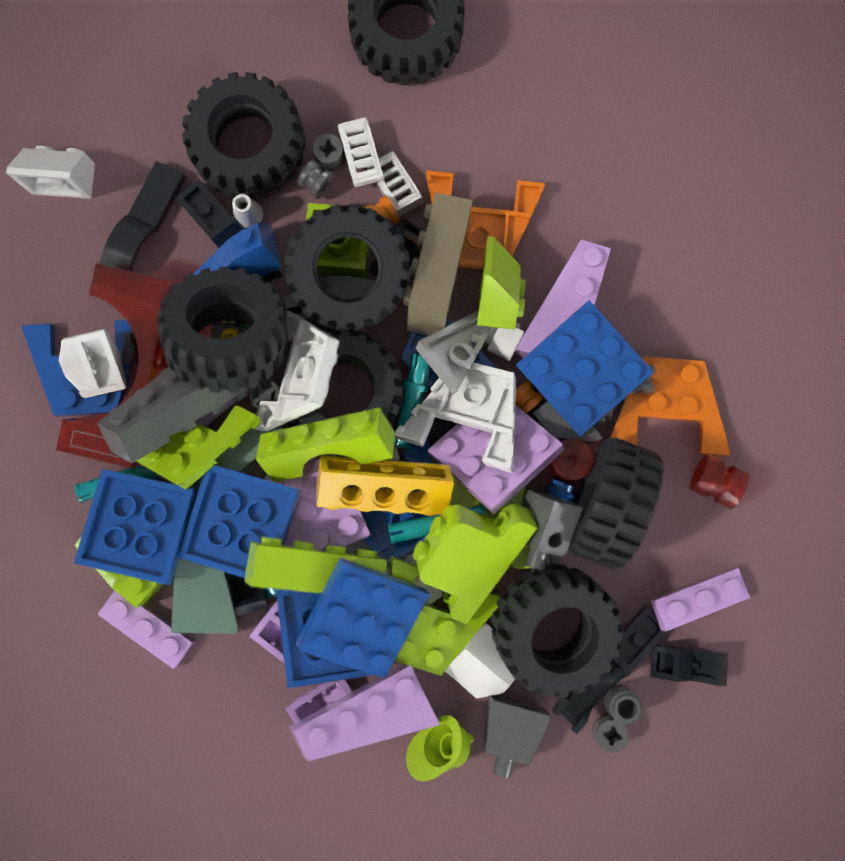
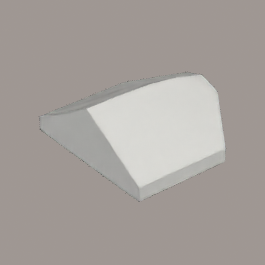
(92, 363)
(480, 666)

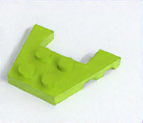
(195, 451)
(436, 635)

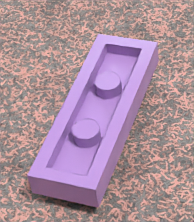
(700, 599)
(146, 629)

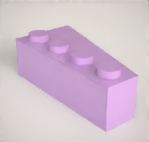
(574, 286)
(366, 716)

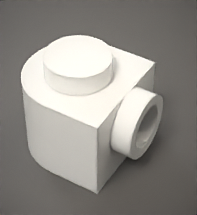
(504, 341)

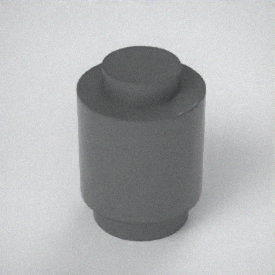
(623, 704)

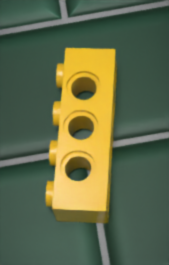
(400, 477)

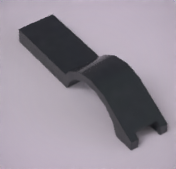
(212, 216)
(143, 218)
(638, 640)

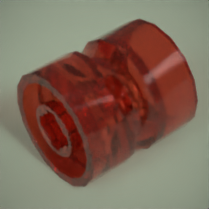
(573, 461)
(723, 483)

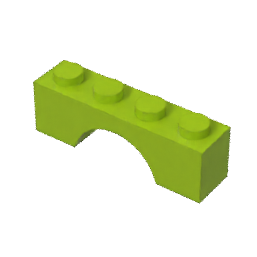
(359, 435)

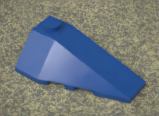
(249, 250)

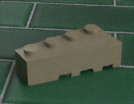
(438, 263)

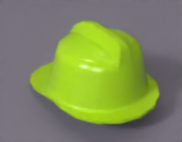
(438, 749)

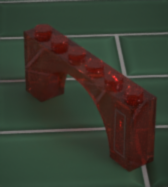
(138, 301)

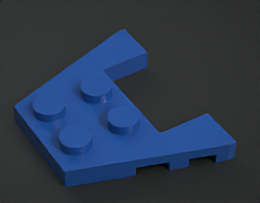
(60, 392)
(378, 520)

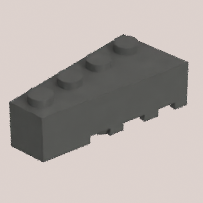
(157, 412)

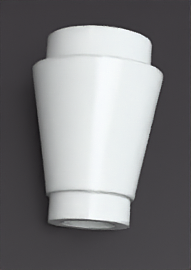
(246, 211)

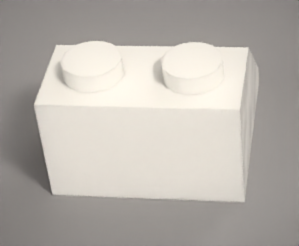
(53, 172)

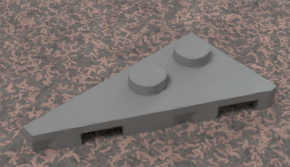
(454, 349)

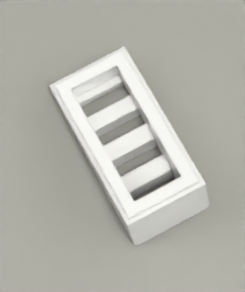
(354, 134)
(408, 203)

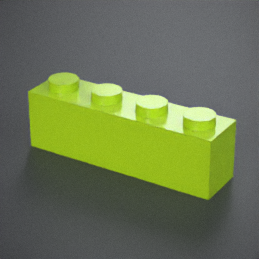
(300, 565)

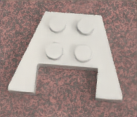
(305, 375)
(482, 402)

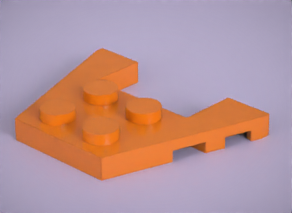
(484, 222)
(680, 394)

